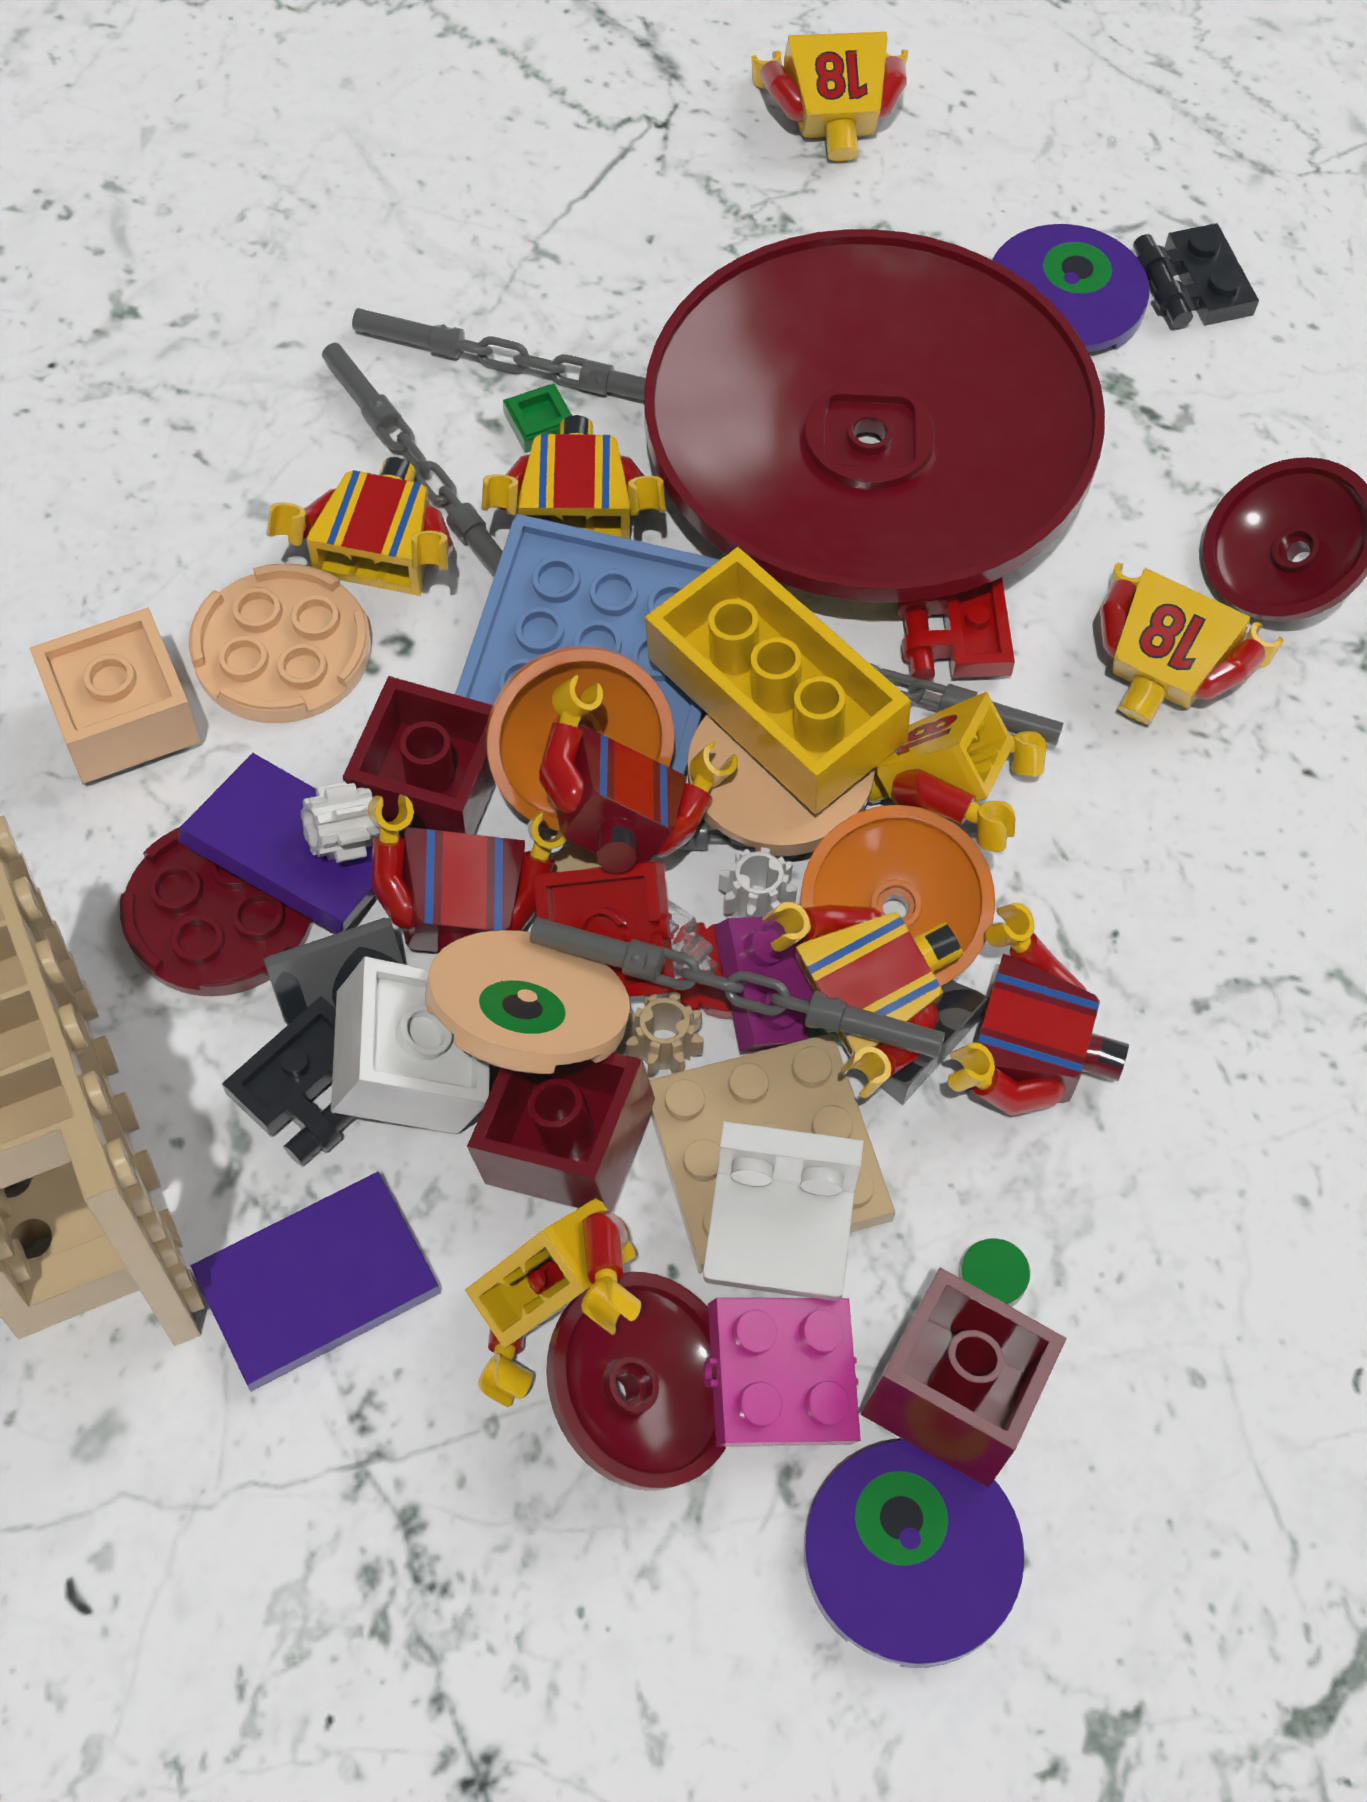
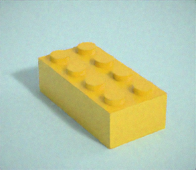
(777, 679)

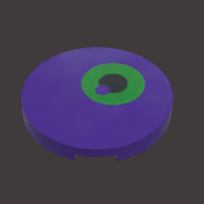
(1085, 276)
(912, 1556)

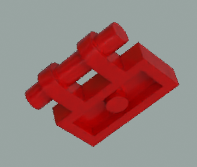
(974, 637)

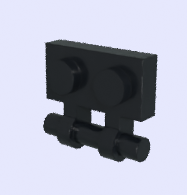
(1208, 274)
(287, 1076)

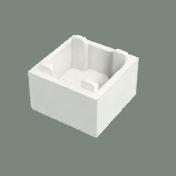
(397, 1057)

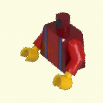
(615, 796)
(454, 882)
(1034, 1027)

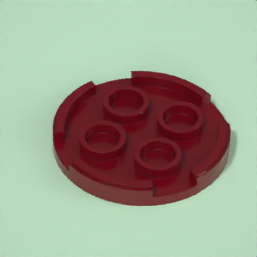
(203, 924)

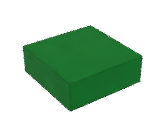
(535, 414)

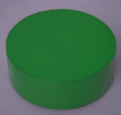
(996, 1269)

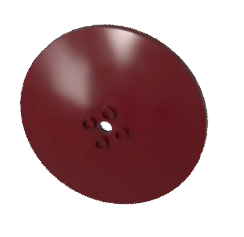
(889, 333)

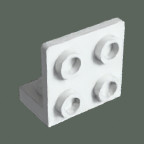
(782, 1211)

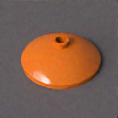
(523, 714)
(909, 858)

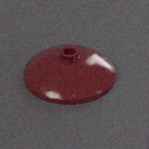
(1273, 518)
(667, 1420)

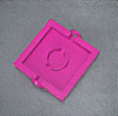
(782, 1372)

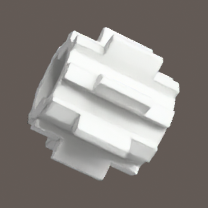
(339, 822)
(760, 870)

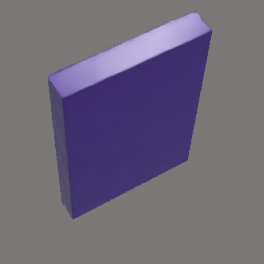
(258, 834)
(315, 1280)

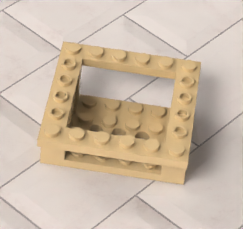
(71, 1140)

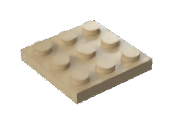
(774, 1088)

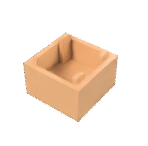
(115, 695)

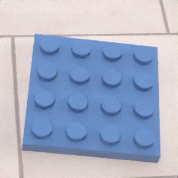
(578, 589)

